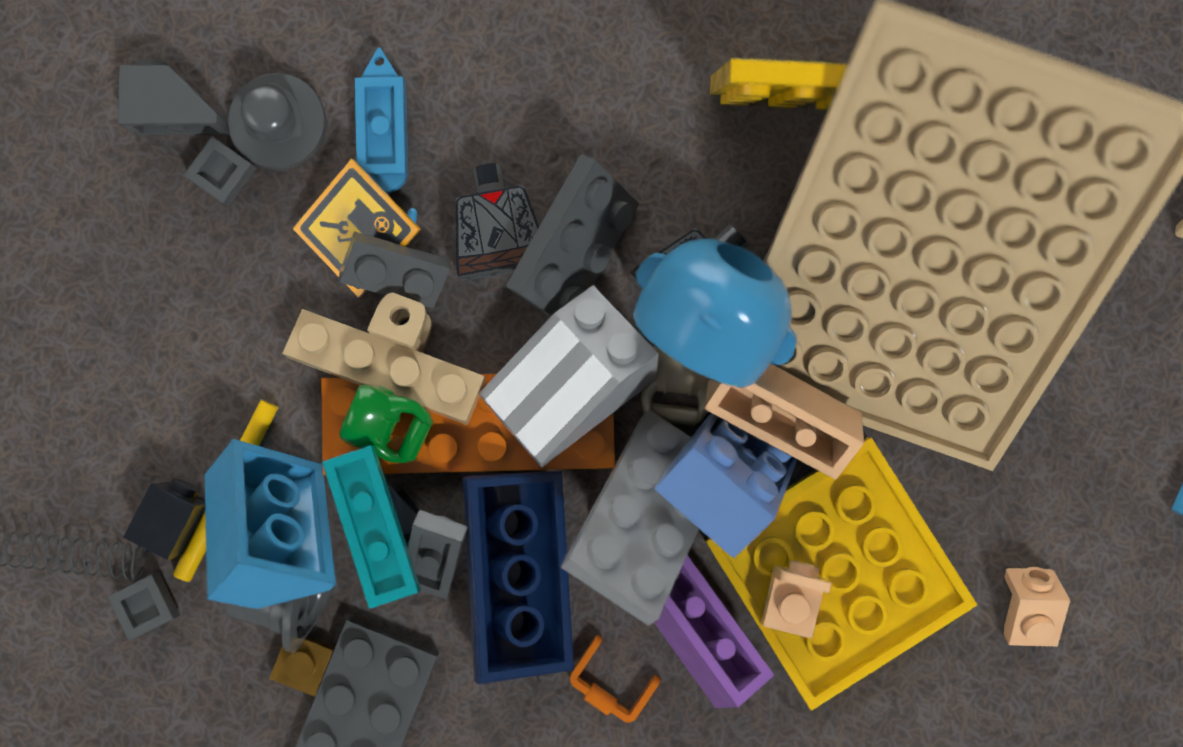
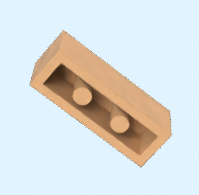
(791, 418)

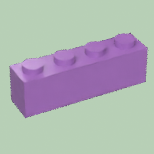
(710, 641)

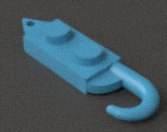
(382, 125)

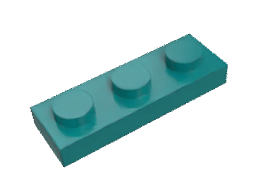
(371, 526)

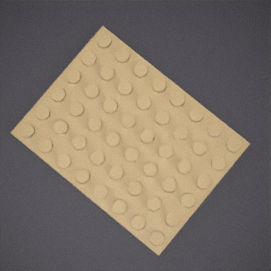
(963, 226)

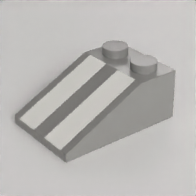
(570, 376)

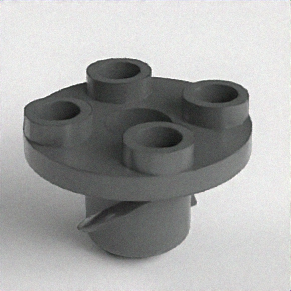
(277, 121)

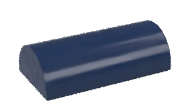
(517, 576)

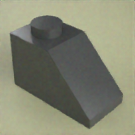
(161, 102)

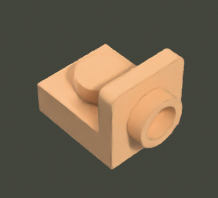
(794, 598)

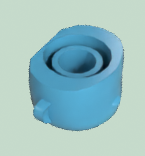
(716, 310)

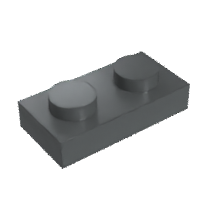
(393, 268)
(436, 551)

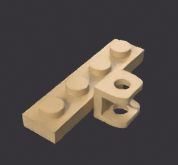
(388, 357)

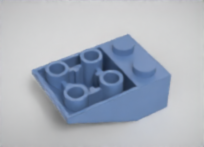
(727, 483)

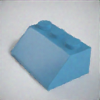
(266, 528)

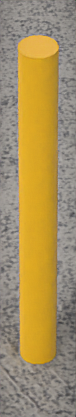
(196, 546)

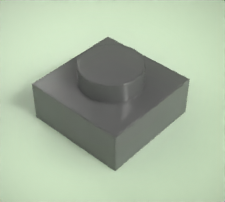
(220, 171)
(143, 606)

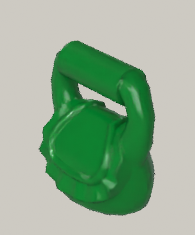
(374, 417)

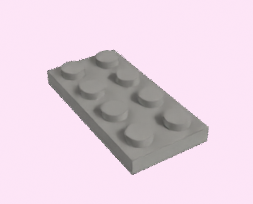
(633, 534)

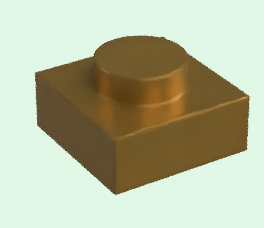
(304, 667)

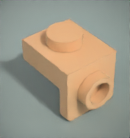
(1035, 608)

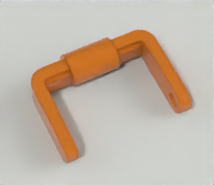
(601, 698)

